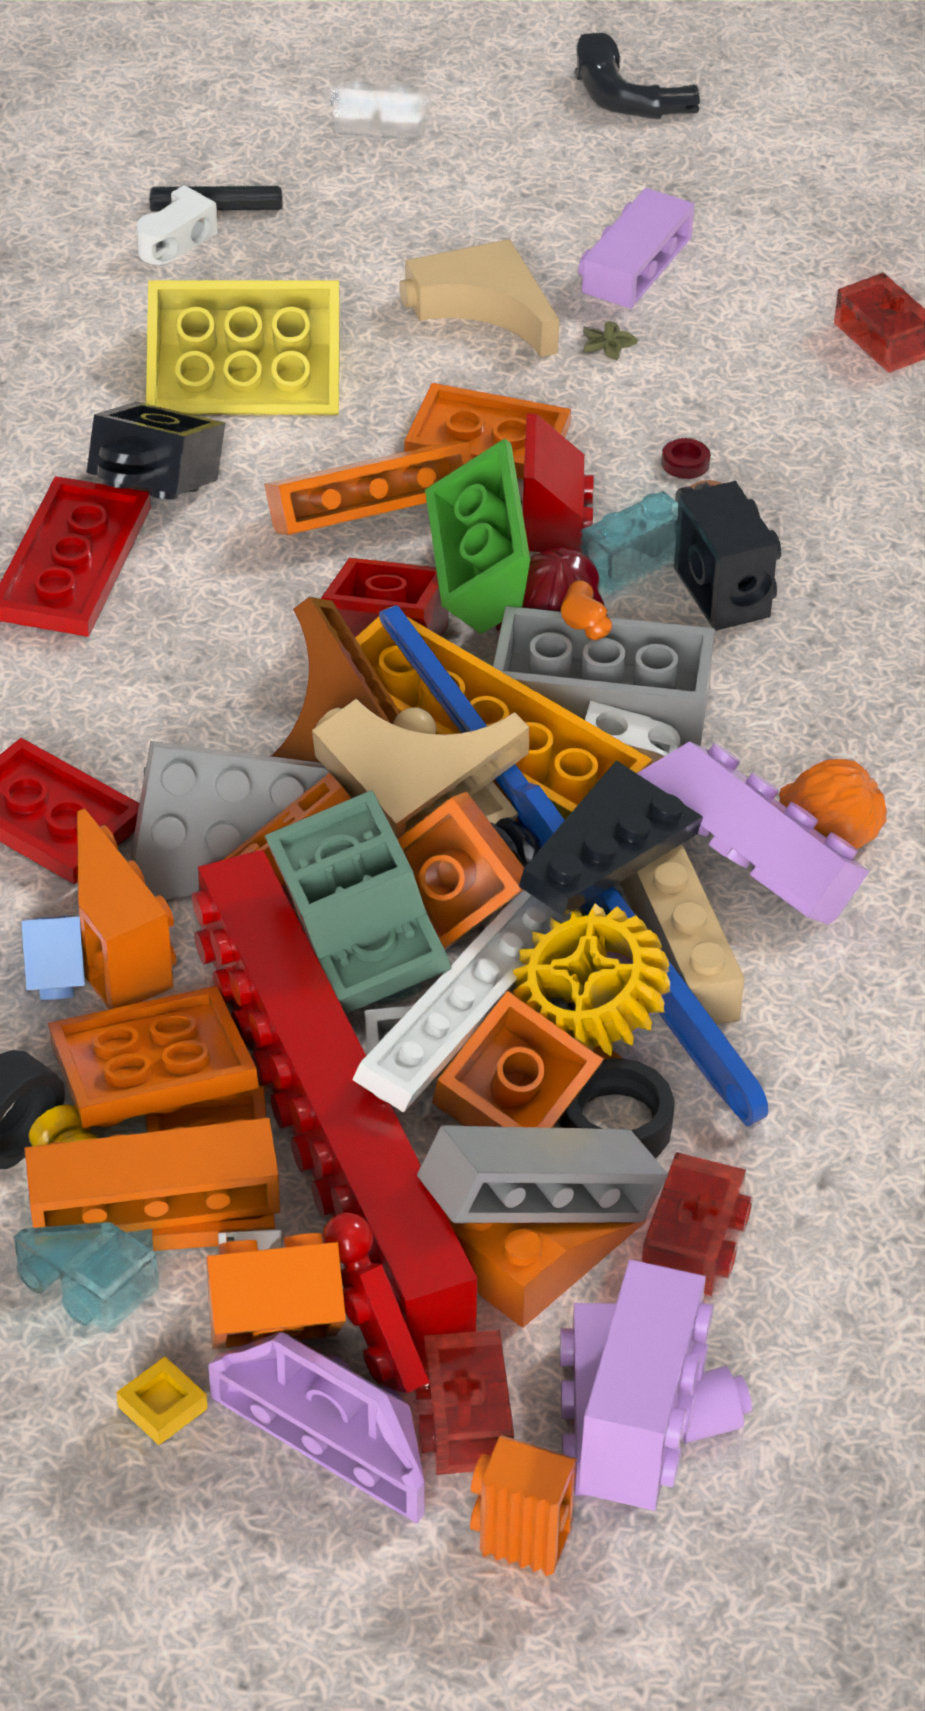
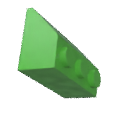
(480, 538)

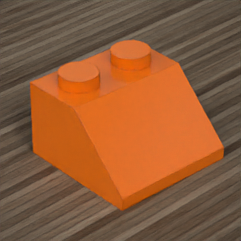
(515, 1071)

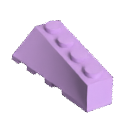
(756, 829)

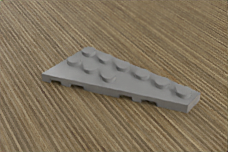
(206, 805)

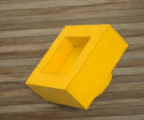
(162, 1400)

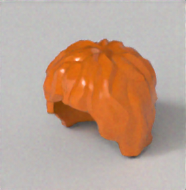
(841, 799)

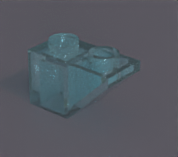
(99, 1269)

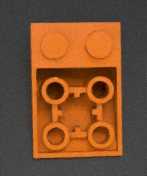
(120, 922)

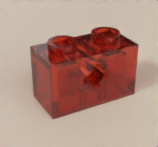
(882, 321)
(697, 1219)
(464, 1399)

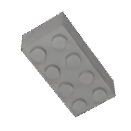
(635, 668)

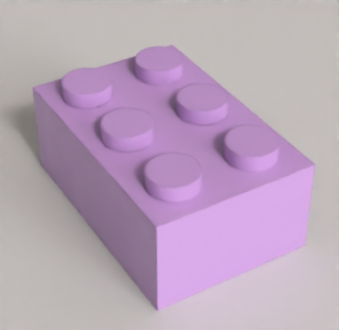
(645, 1386)

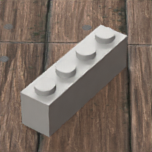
(541, 1175)

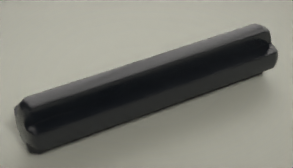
(225, 197)

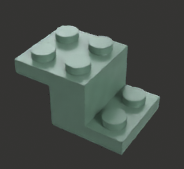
(358, 901)

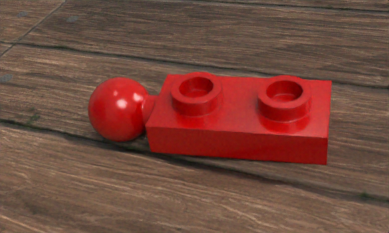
(373, 1307)

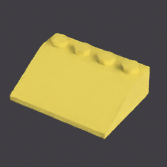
(244, 346)

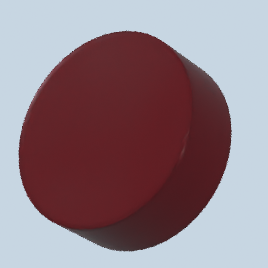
(685, 458)

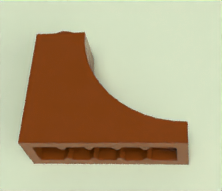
(336, 676)

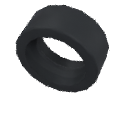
(633, 1080)
(33, 1091)

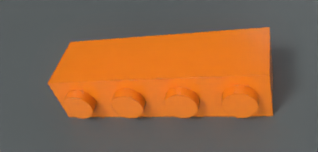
(361, 487)
(156, 1177)

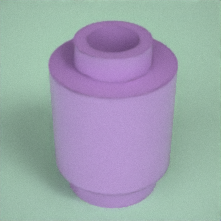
(718, 1405)

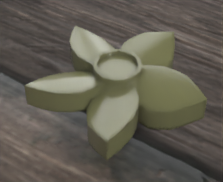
(611, 339)

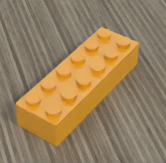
(564, 750)

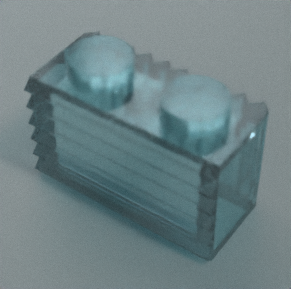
(632, 541)

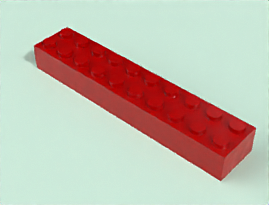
(338, 1126)

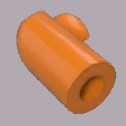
(585, 613)

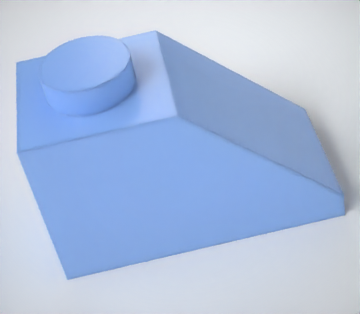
(53, 955)

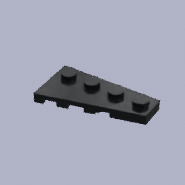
(606, 839)

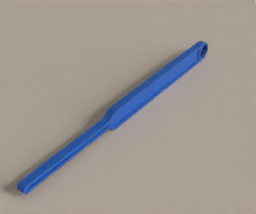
(536, 812)

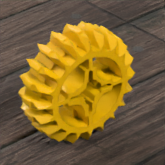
(607, 995)

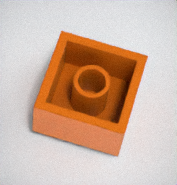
(460, 867)

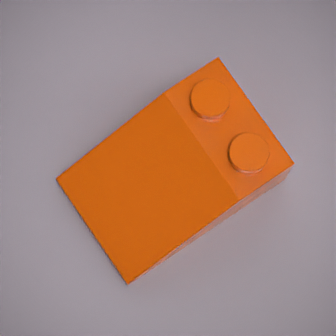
(533, 1264)
(274, 1291)

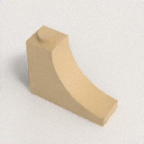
(482, 285)
(413, 769)

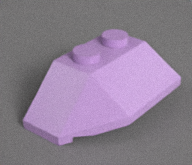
(326, 1415)

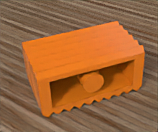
(524, 1504)

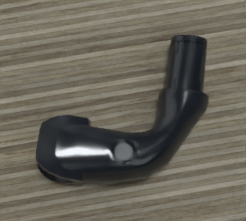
(599, 70)

